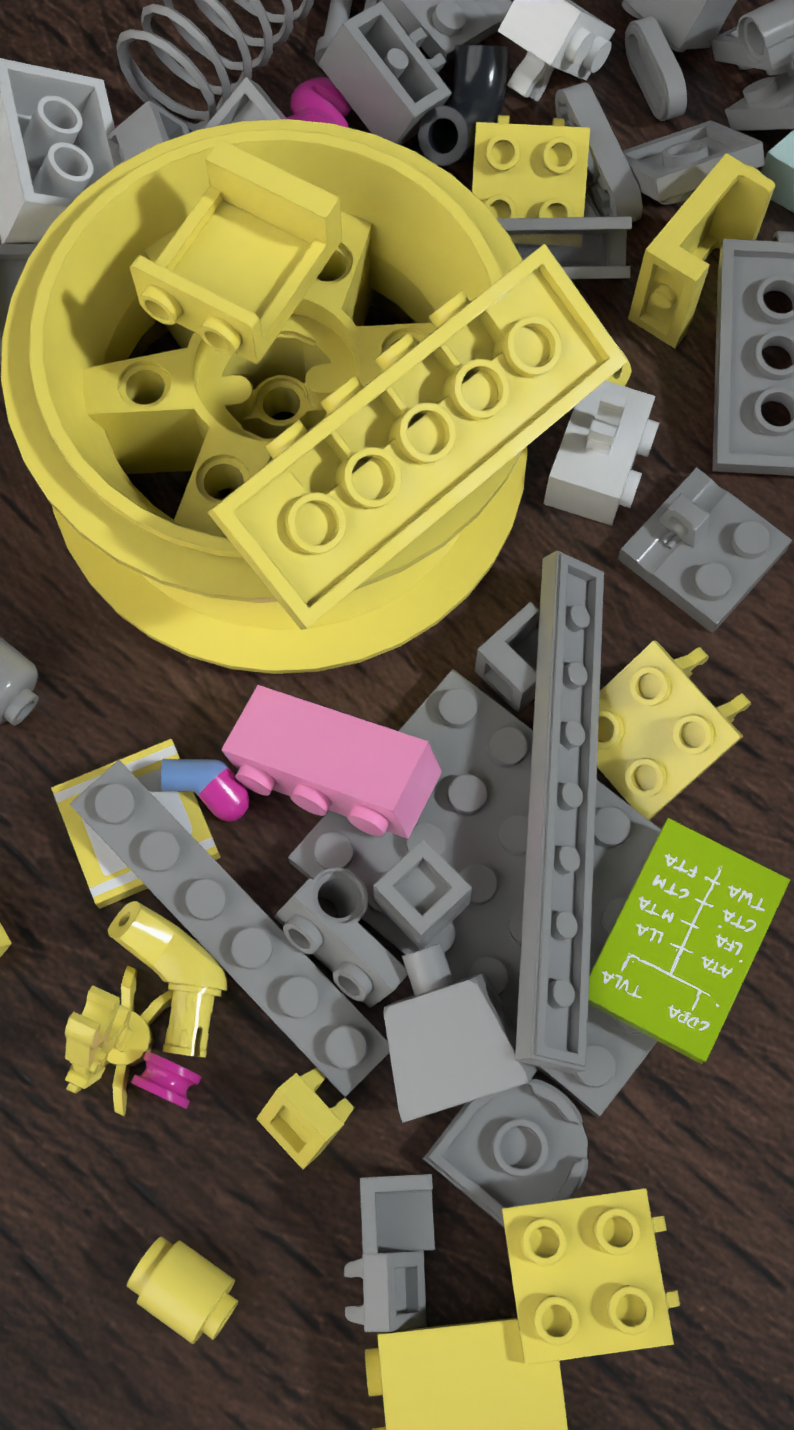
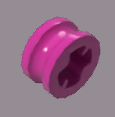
(166, 1079)

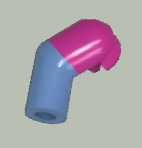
(210, 781)

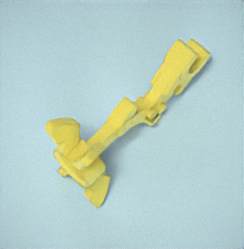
(110, 1035)

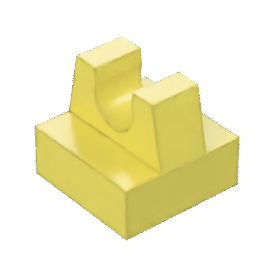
(301, 1118)

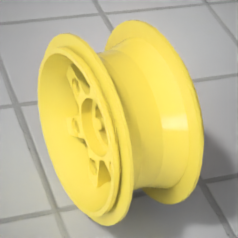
(100, 411)

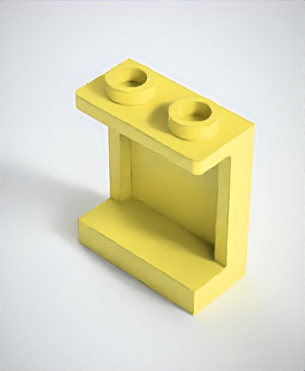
(241, 254)
(673, 268)
(463, 1380)

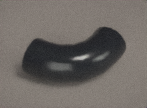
(477, 96)

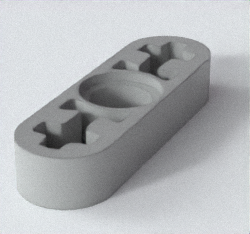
(608, 170)

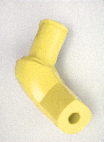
(180, 962)

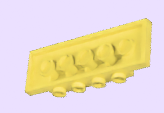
(416, 435)

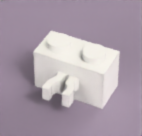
(556, 37)
(598, 452)

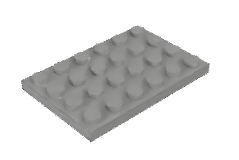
(481, 830)

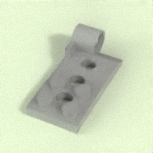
(742, 378)

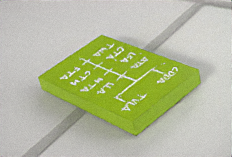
(685, 940)

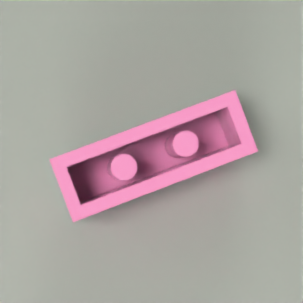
(332, 762)

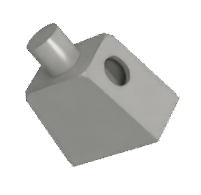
(449, 1039)

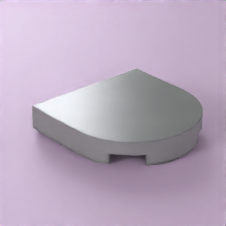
(514, 1148)

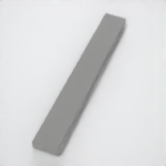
(561, 819)

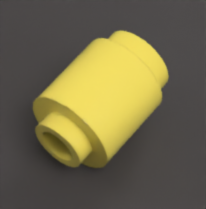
(183, 1290)

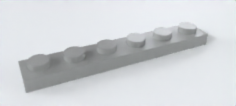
(232, 928)

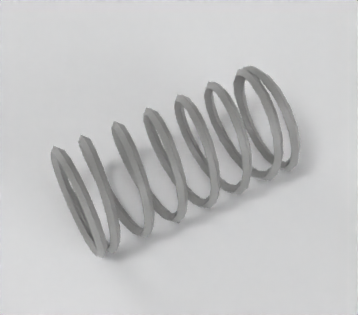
(199, 41)

